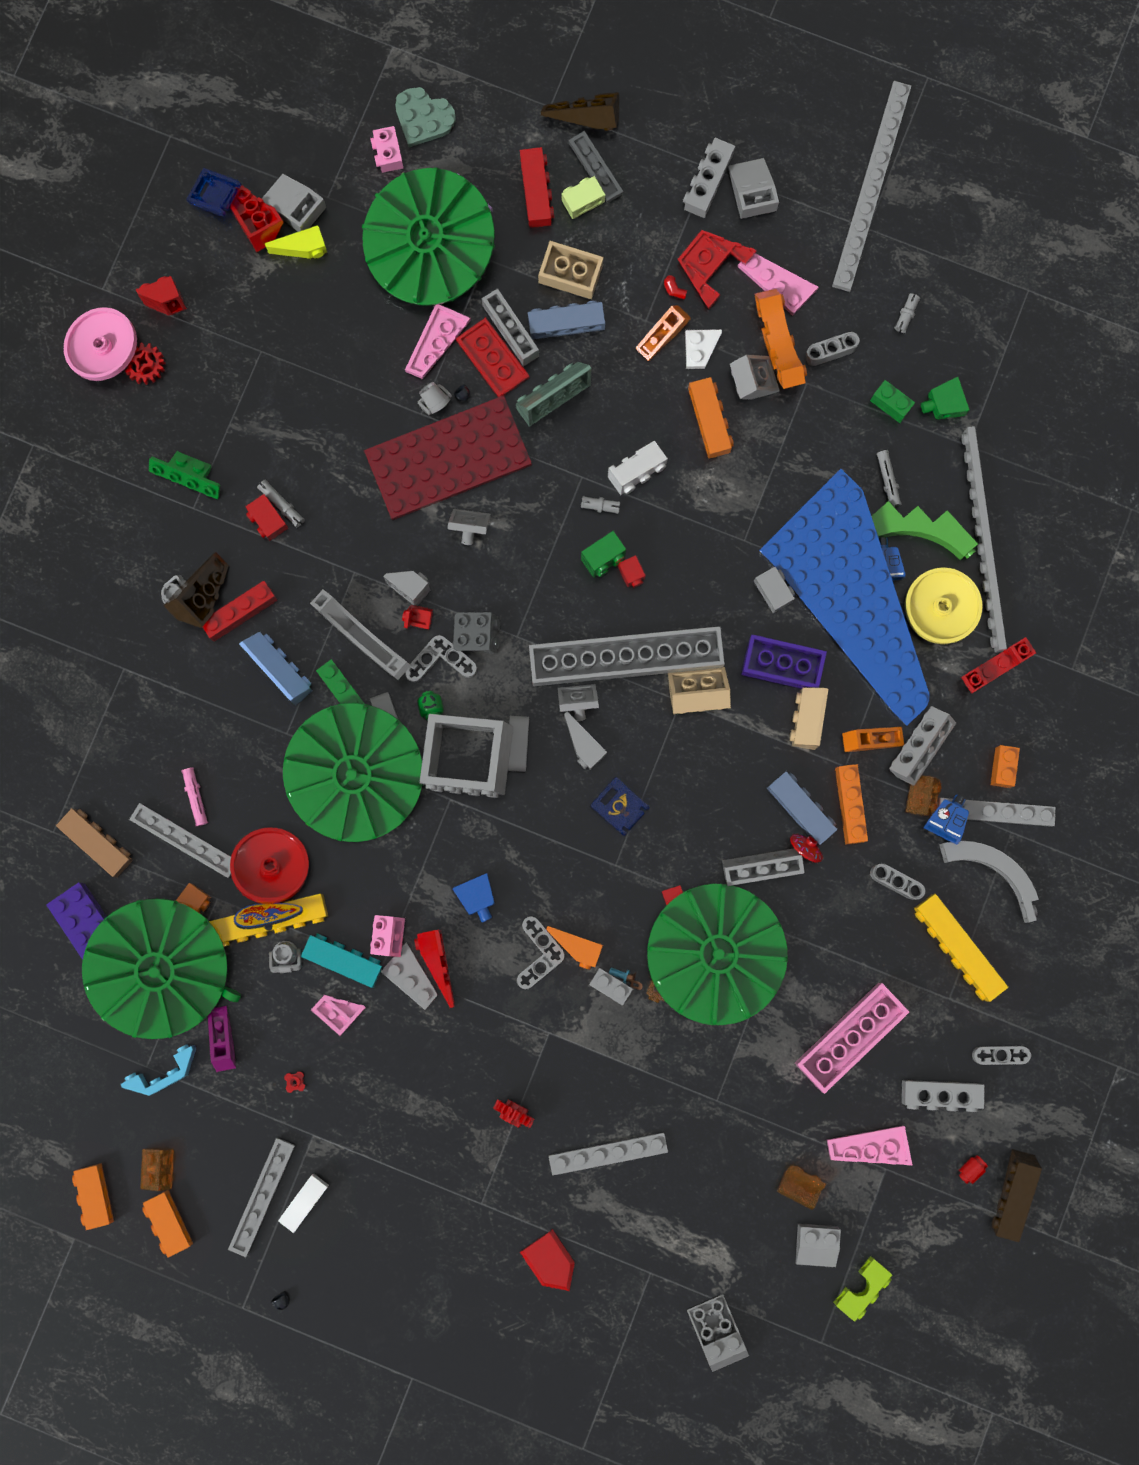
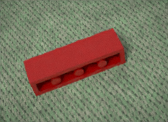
(535, 187)
(239, 611)

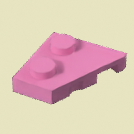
(337, 1013)

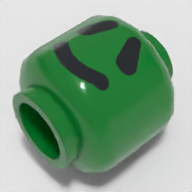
(430, 704)

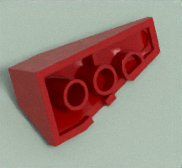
(256, 218)
(433, 953)

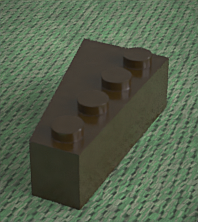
(1016, 1195)

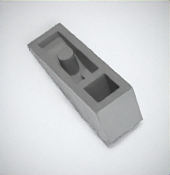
(585, 746)

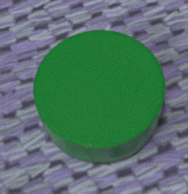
(231, 994)

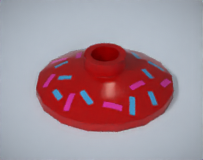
(806, 847)

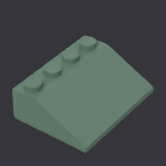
(554, 393)

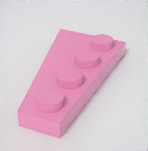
(771, 276)
(436, 338)
(876, 1146)

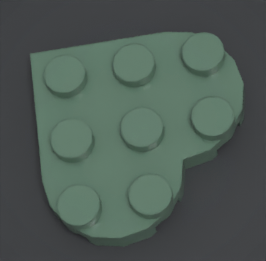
(422, 117)

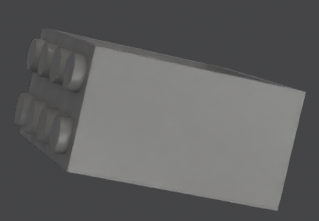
(499, 756)

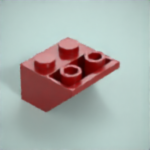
(162, 296)

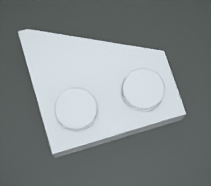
(700, 346)

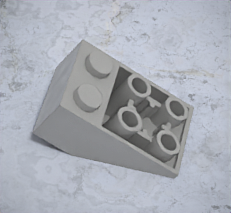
(753, 188)
(295, 203)
(717, 1333)

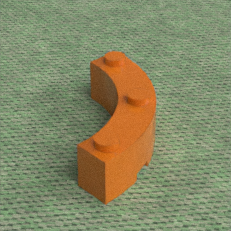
(778, 340)

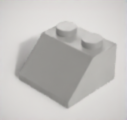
(754, 376)
(409, 585)
(817, 1245)

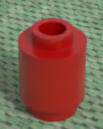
(972, 1170)

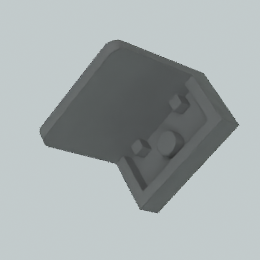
(476, 632)

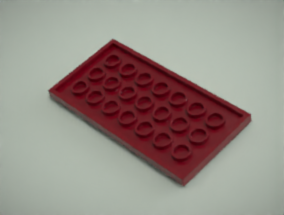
(447, 457)

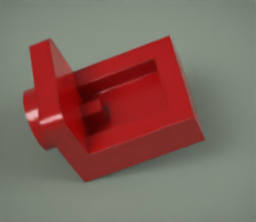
(417, 617)

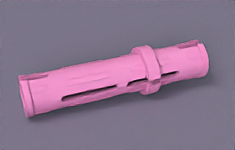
(194, 796)

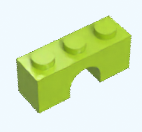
(855, 1303)

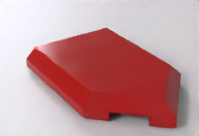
(550, 1261)

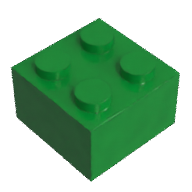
(603, 555)

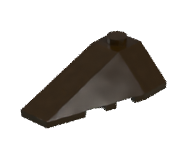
(593, 113)
(196, 597)

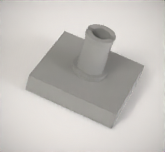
(470, 523)
(578, 699)

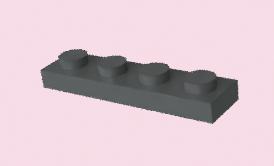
(595, 166)

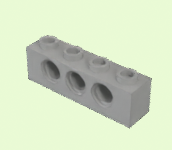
(700, 204)
(510, 327)
(922, 745)
(762, 866)
(973, 1091)

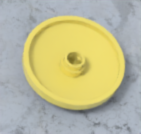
(943, 605)

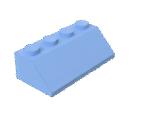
(276, 667)

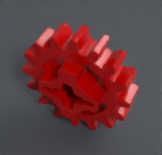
(149, 370)
(513, 1113)

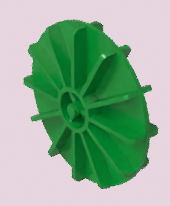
(428, 236)
(352, 772)
(717, 954)
(154, 968)

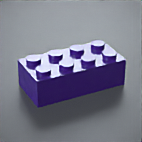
(783, 662)
(77, 915)

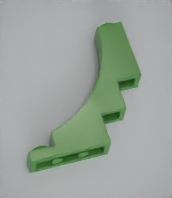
(943, 531)

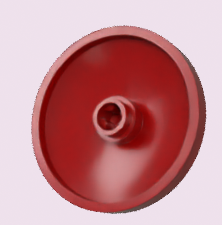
(269, 865)

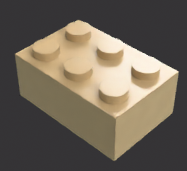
(570, 270)

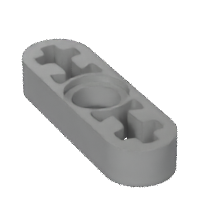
(987, 1060)

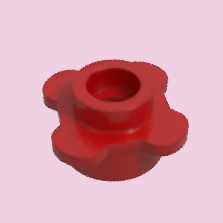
(299, 1079)

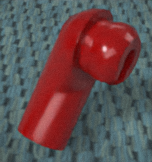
(672, 288)

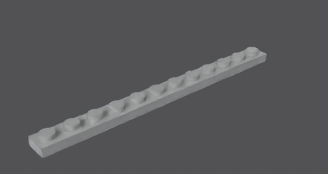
(871, 186)
(984, 547)

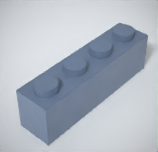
(566, 320)
(801, 808)

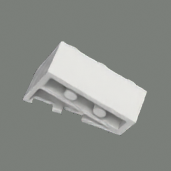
(637, 468)

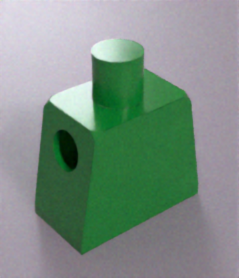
(946, 400)

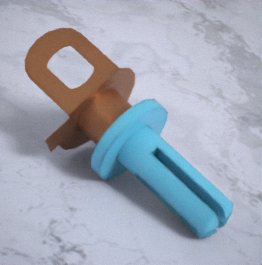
(626, 976)

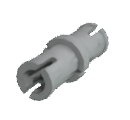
(907, 313)
(600, 504)

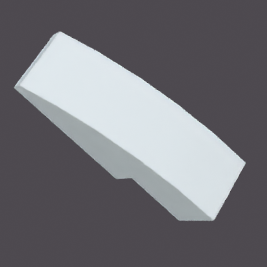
(303, 1203)

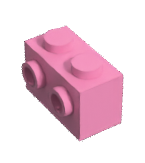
(387, 148)
(387, 936)

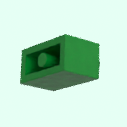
(892, 401)

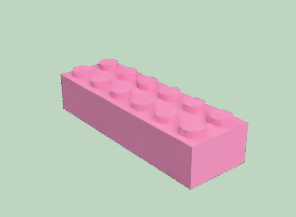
(851, 1037)

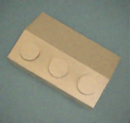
(699, 690)
(809, 717)

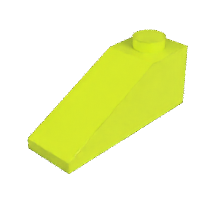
(300, 244)

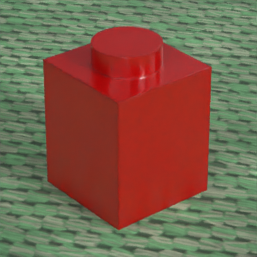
(631, 572)

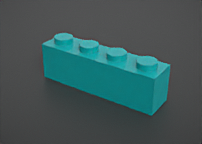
(341, 960)

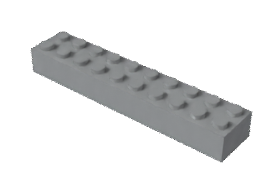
(626, 656)

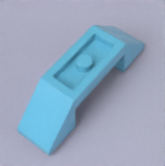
(184, 1060)

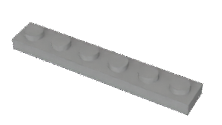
(1008, 812)
(182, 839)
(608, 1153)
(261, 1197)

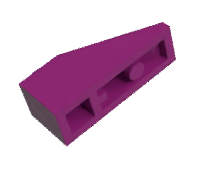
(221, 1040)

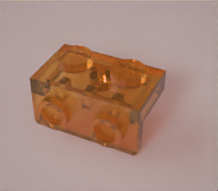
(924, 796)
(157, 1169)
(801, 1186)

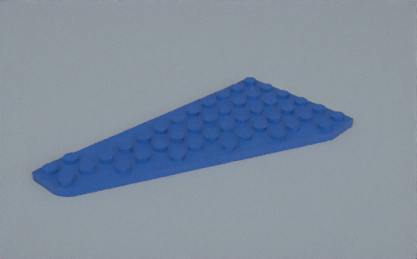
(843, 578)

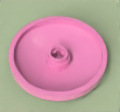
(100, 344)

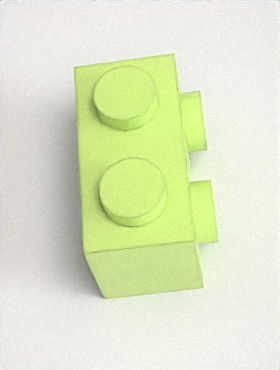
(583, 197)

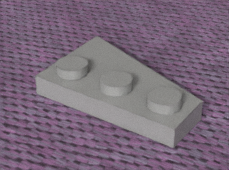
(410, 977)

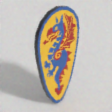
(265, 915)

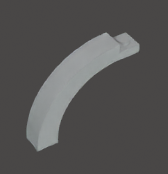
(359, 635)
(1000, 863)

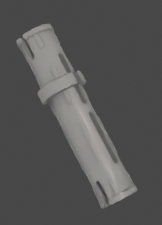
(883, 457)
(285, 508)

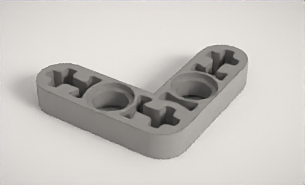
(436, 654)
(545, 958)

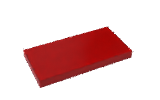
(492, 358)

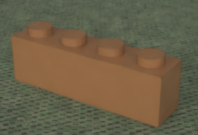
(94, 842)

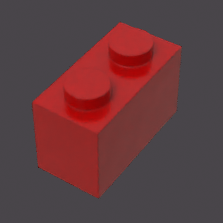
(266, 517)

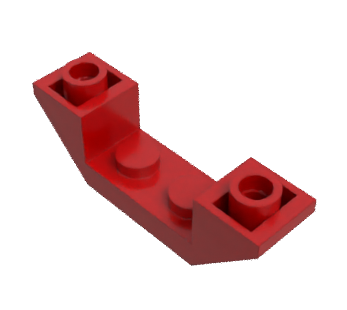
(998, 665)

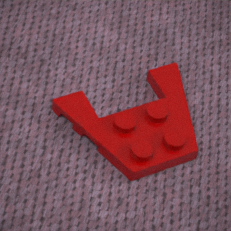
(704, 258)

